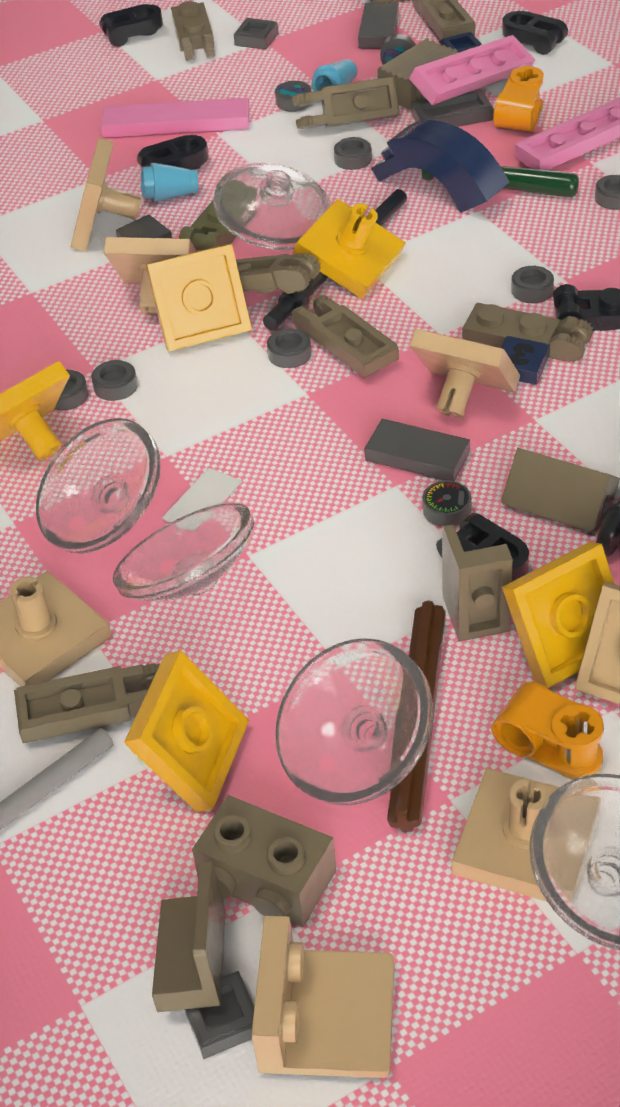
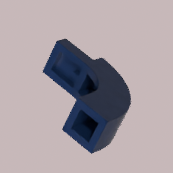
(448, 154)

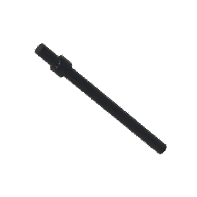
(289, 302)

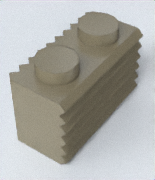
(404, 64)

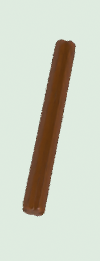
(408, 796)

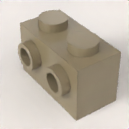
(267, 859)

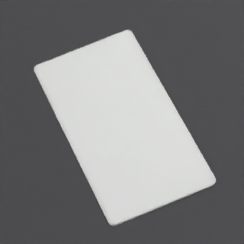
(208, 490)

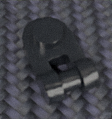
(131, 22)
(534, 30)
(182, 152)
(598, 307)
(480, 533)

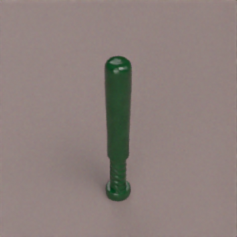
(536, 181)

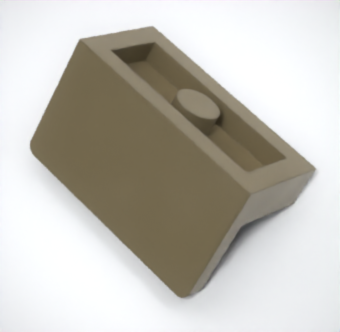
(557, 489)
(474, 587)
(190, 947)

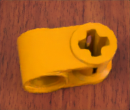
(520, 101)
(548, 725)

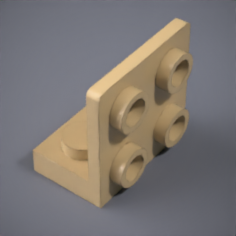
(321, 1008)

